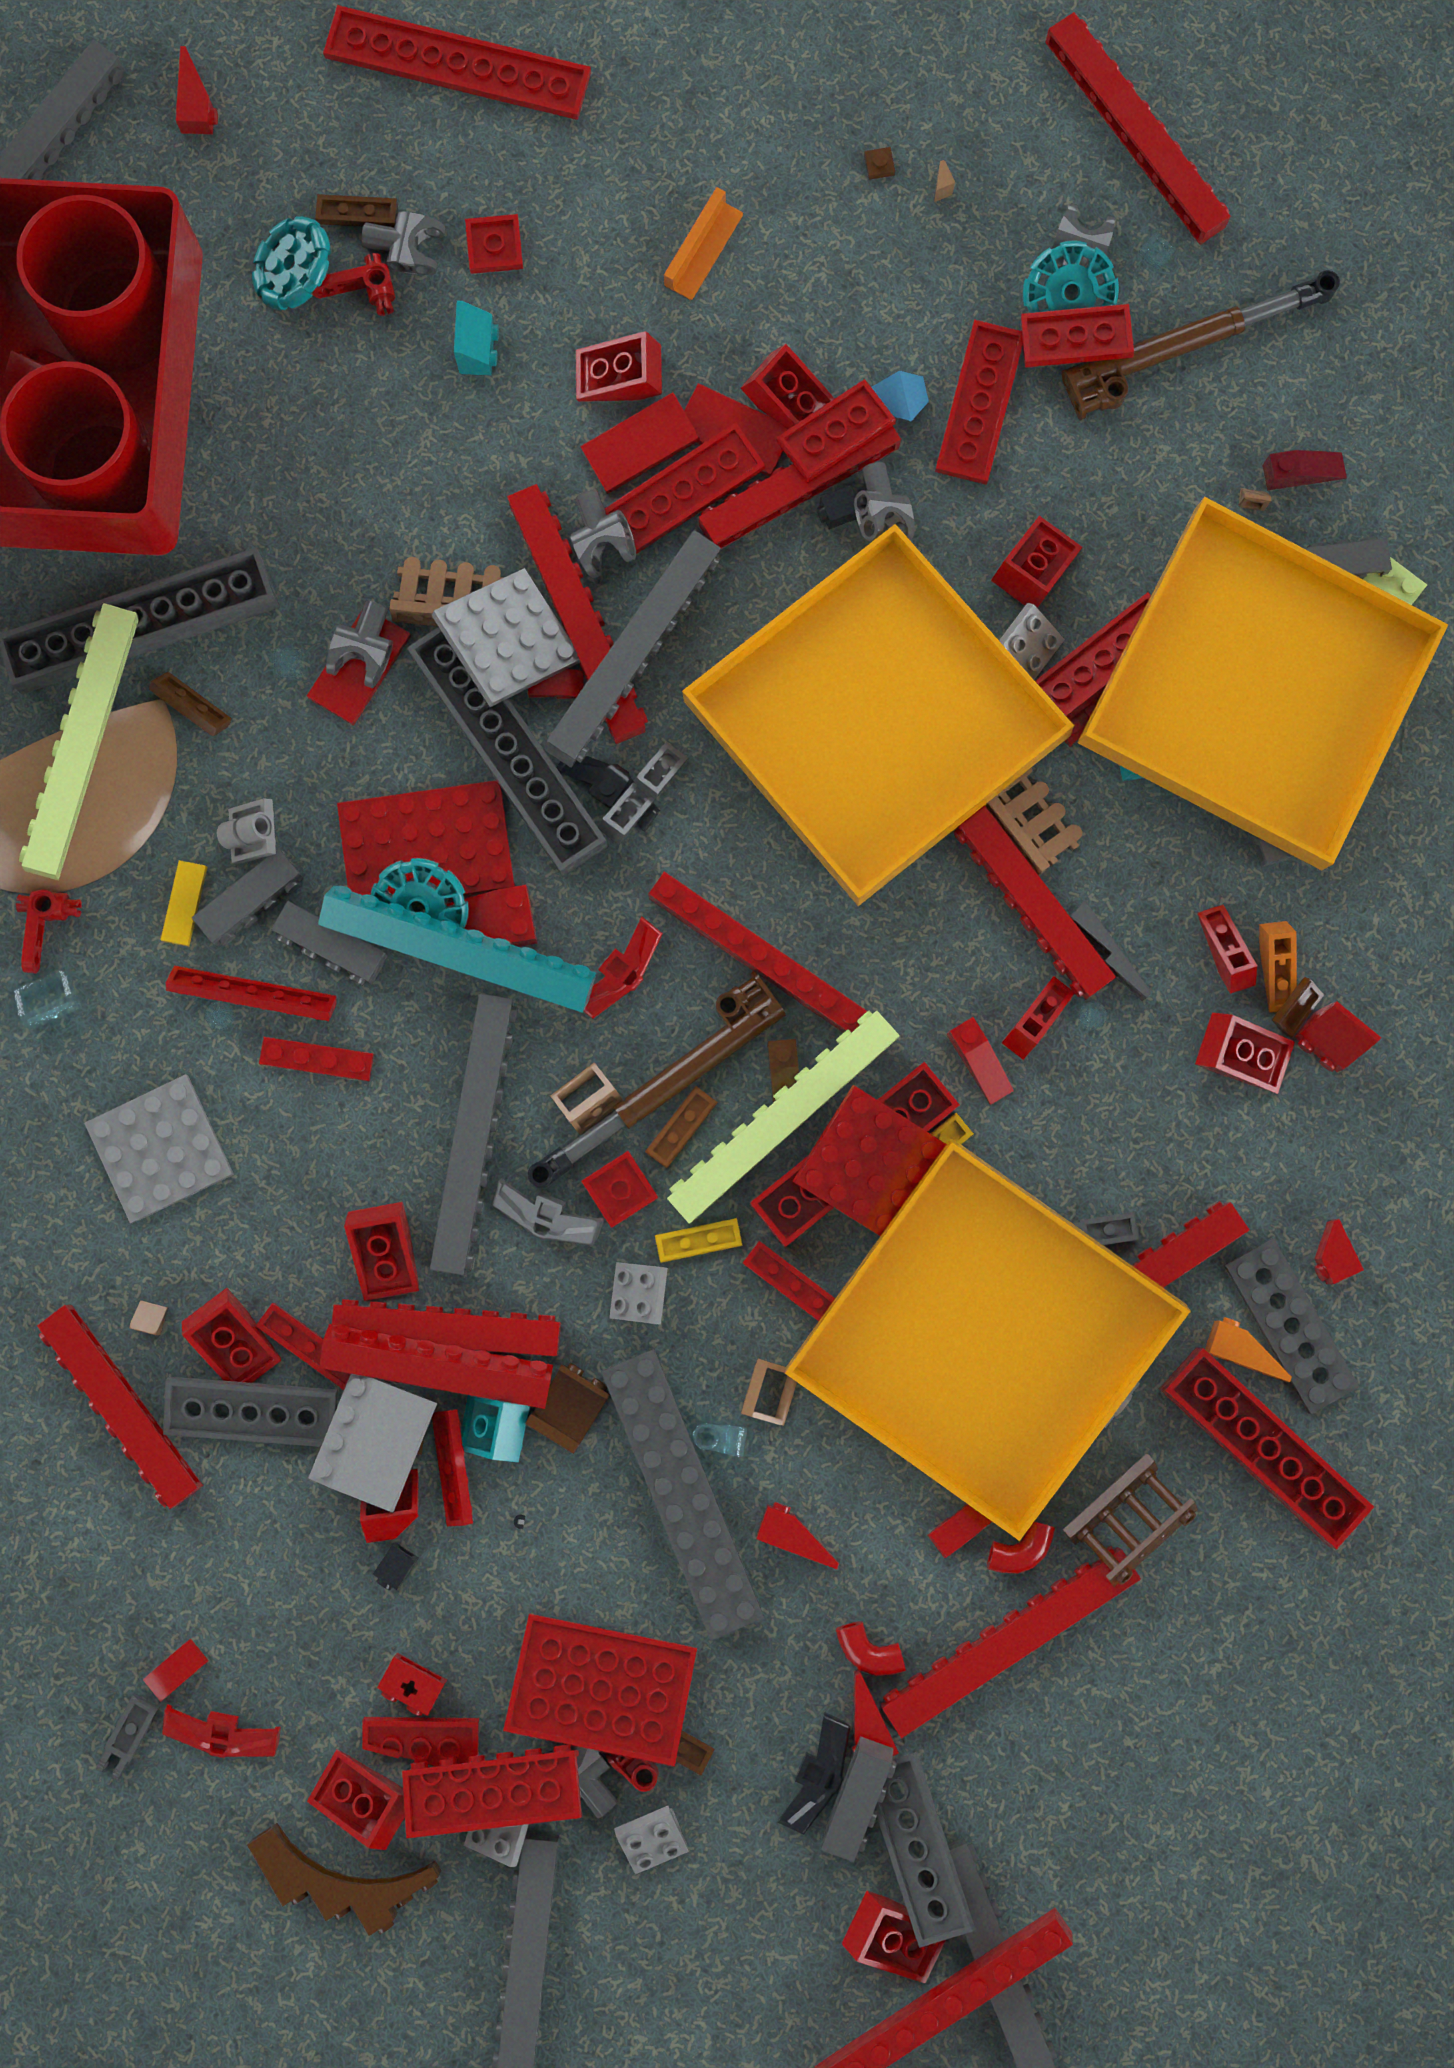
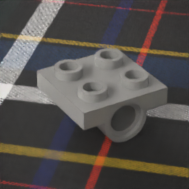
(1031, 640)
(249, 831)
(638, 1293)
(651, 1839)
(498, 1843)

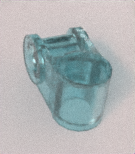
(725, 1439)

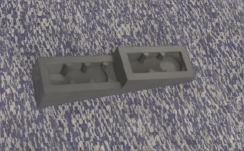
(642, 793)
(1116, 960)

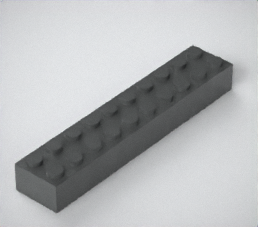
(165, 611)
(512, 758)
(682, 1494)

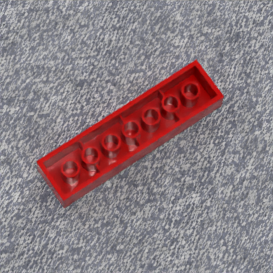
(792, 1209)
(1266, 1448)

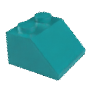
(474, 340)
(494, 1428)

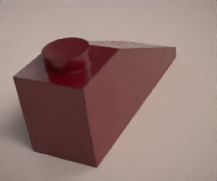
(1302, 468)

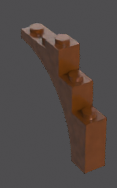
(373, 1900)

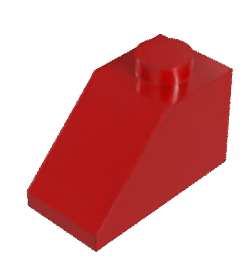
(1336, 1255)

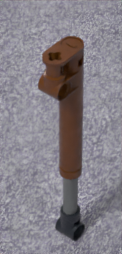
(1090, 381)
(753, 1015)

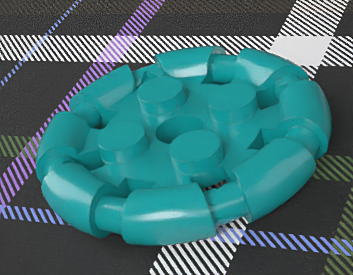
(1069, 274)
(304, 275)
(422, 890)

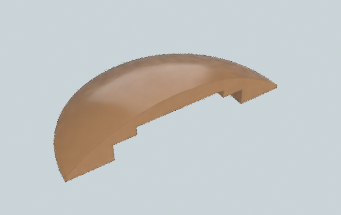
(120, 806)

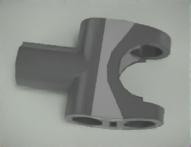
(1072, 231)
(402, 240)
(881, 506)
(599, 533)
(362, 644)
(592, 1789)

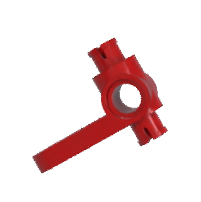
(360, 278)
(60, 909)

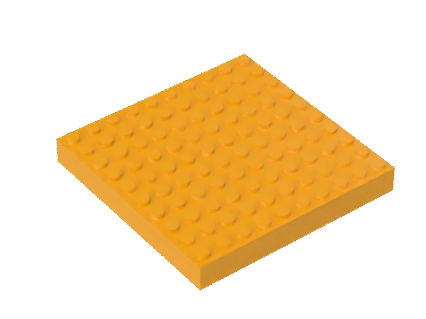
(1263, 684)
(877, 714)
(986, 1339)

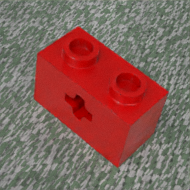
(402, 1671)

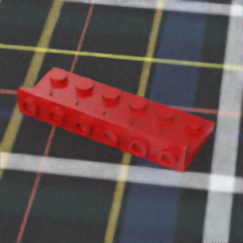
(491, 1792)

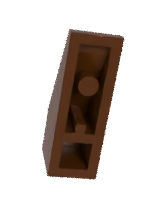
(782, 1064)

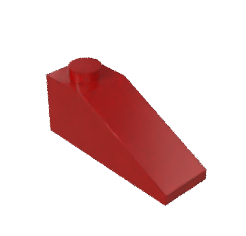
(193, 107)
(1228, 949)
(1038, 1018)
(980, 1060)
(790, 1534)
(867, 1718)

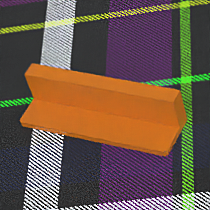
(702, 246)

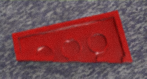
(422, 1738)

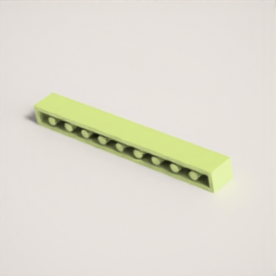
(79, 742)
(783, 1117)

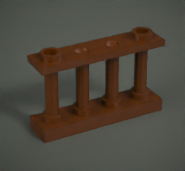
(1124, 1492)

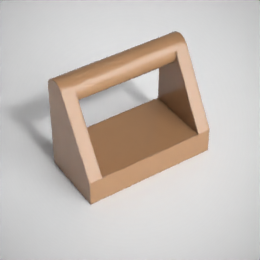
(594, 1107)
(754, 1389)

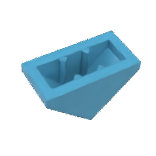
(903, 394)

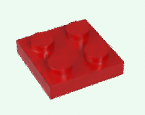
(494, 243)
(619, 1189)

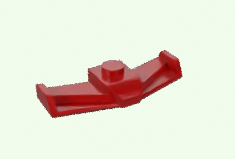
(624, 971)
(220, 1735)

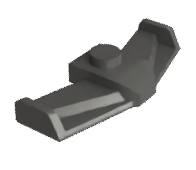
(545, 1216)

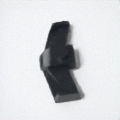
(608, 784)
(819, 1775)

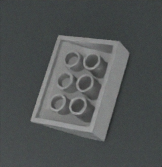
(372, 1441)

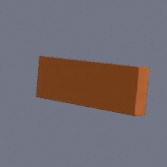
(681, 1127)

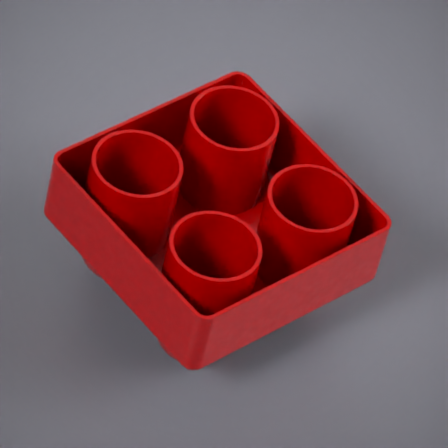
(102, 437)

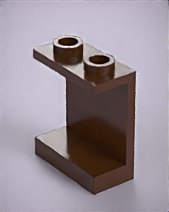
(569, 1408)

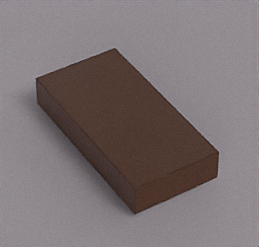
(1297, 1007)

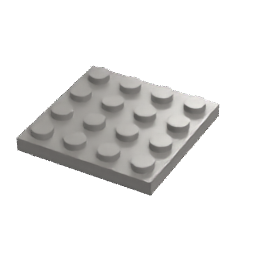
(506, 637)
(159, 1148)

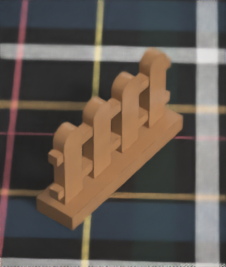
(418, 608)
(1026, 834)

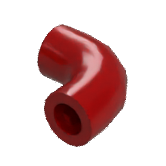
(1023, 1555)
(865, 1655)

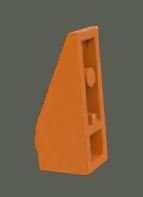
(1278, 961)
(1241, 1348)

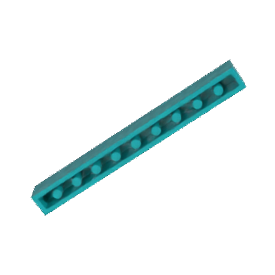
(457, 948)

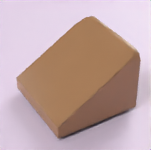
(945, 182)
(1254, 499)
(149, 1318)

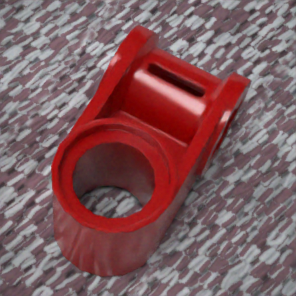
(629, 1769)

